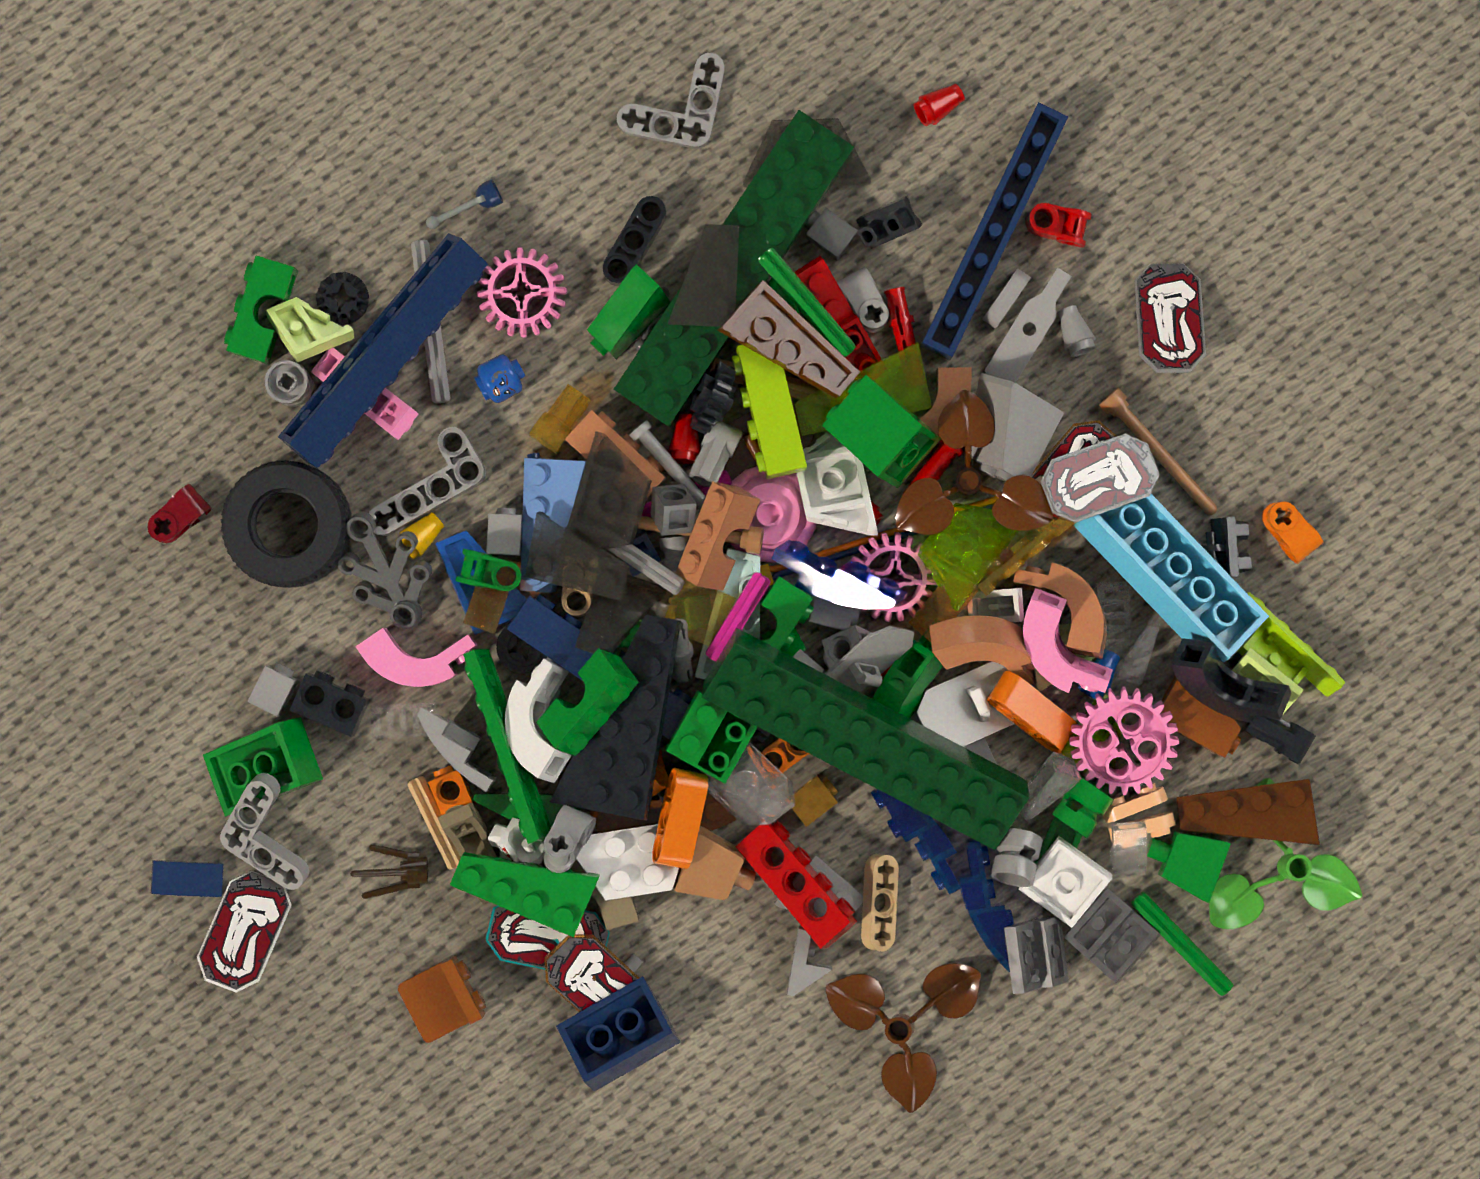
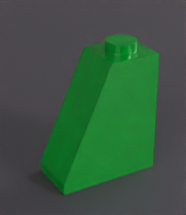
(627, 313)

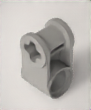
(863, 295)
(566, 838)

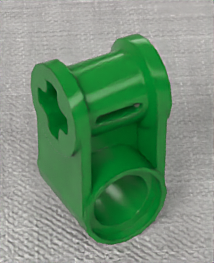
(486, 571)

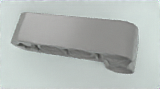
(424, 488)

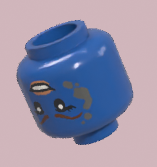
(499, 378)

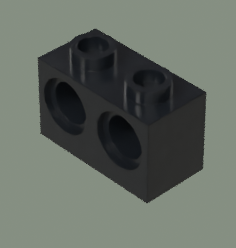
(328, 712)

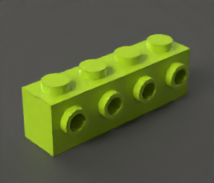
(772, 414)

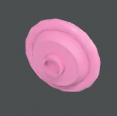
(778, 511)

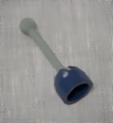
(486, 195)

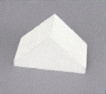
(999, 603)

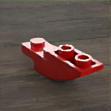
(824, 287)

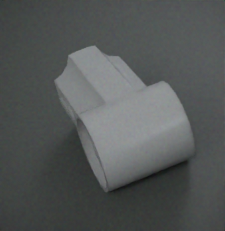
(716, 450)

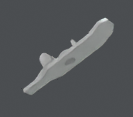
(1017, 346)

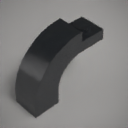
(1222, 689)

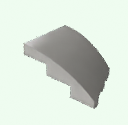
(456, 746)

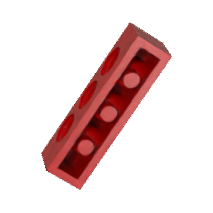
(758, 849)

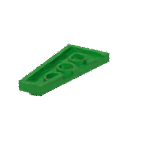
(527, 889)

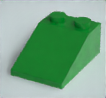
(276, 750)

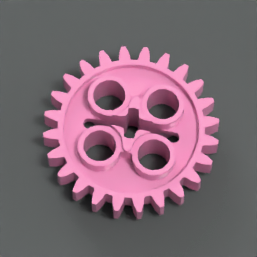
(1149, 727)

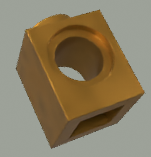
(814, 799)

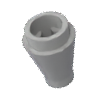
(1076, 334)

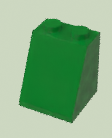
(880, 431)

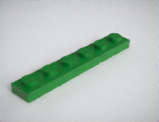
(521, 784)

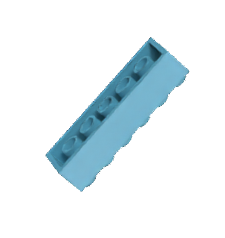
(1174, 574)

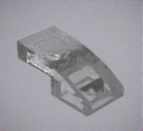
(1129, 849)

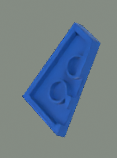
(452, 558)

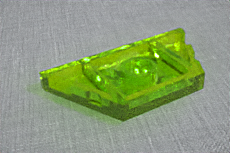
(965, 550)

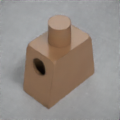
(714, 868)

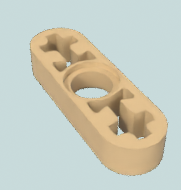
(870, 892)

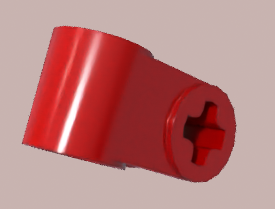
(1061, 224)

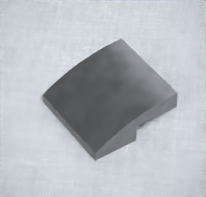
(1112, 935)
(1036, 954)

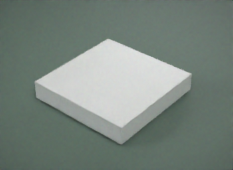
(1067, 882)

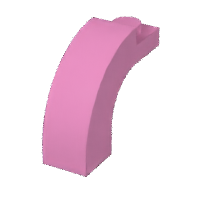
(389, 410)
(1049, 652)
(394, 664)

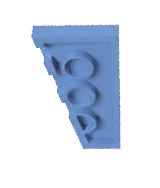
(547, 488)

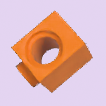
(436, 786)

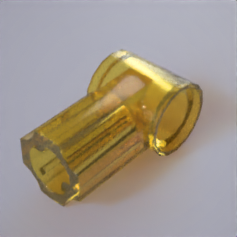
(558, 422)

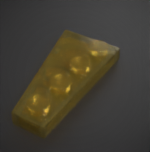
(1022, 551)

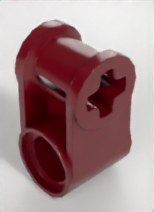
(183, 512)

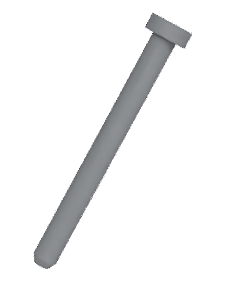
(666, 460)

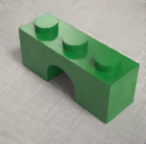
(265, 281)
(788, 608)
(606, 687)

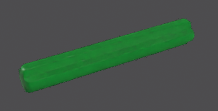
(806, 301)
(1182, 944)

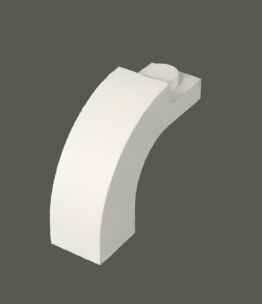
(523, 710)

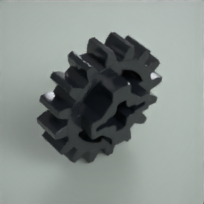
(713, 398)

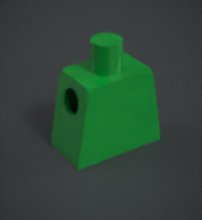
(1190, 862)

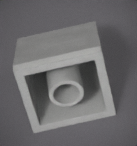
(1020, 428)

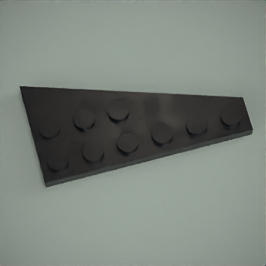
(621, 759)

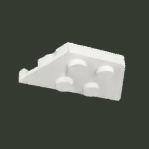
(836, 488)
(626, 863)

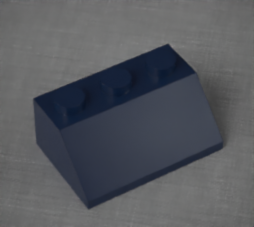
(618, 1034)

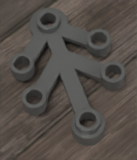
(384, 574)

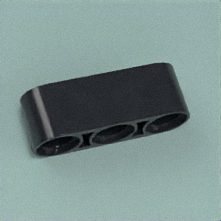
(634, 225)

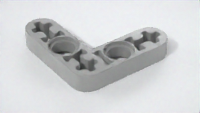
(692, 116)
(252, 838)

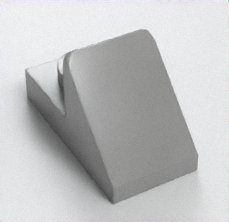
(803, 972)

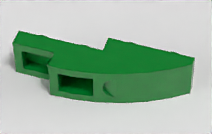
(908, 678)

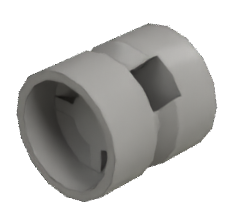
(289, 383)
(1016, 859)

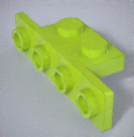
(1290, 654)

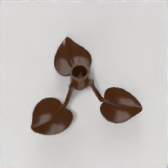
(928, 511)
(858, 1000)

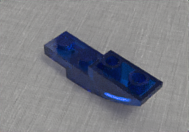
(847, 585)
(933, 842)
(976, 893)

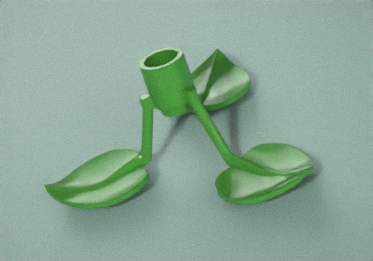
(1325, 887)

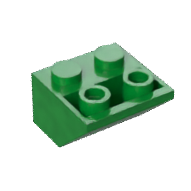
(710, 738)

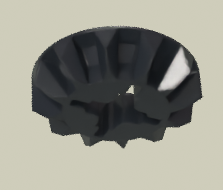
(351, 310)
(516, 661)

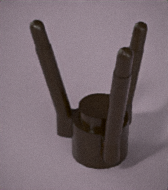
(413, 871)

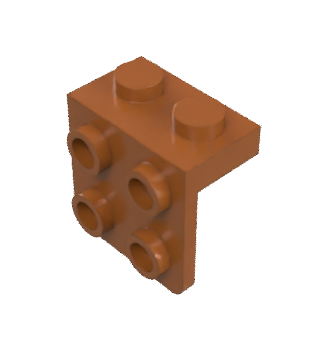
(442, 999)

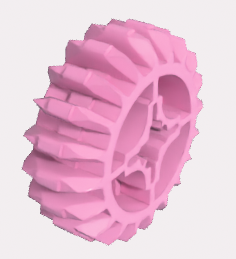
(538, 292)
(894, 561)

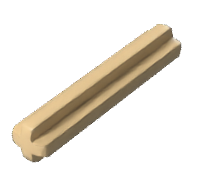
(430, 813)

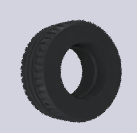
(241, 516)

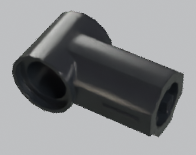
(1284, 737)

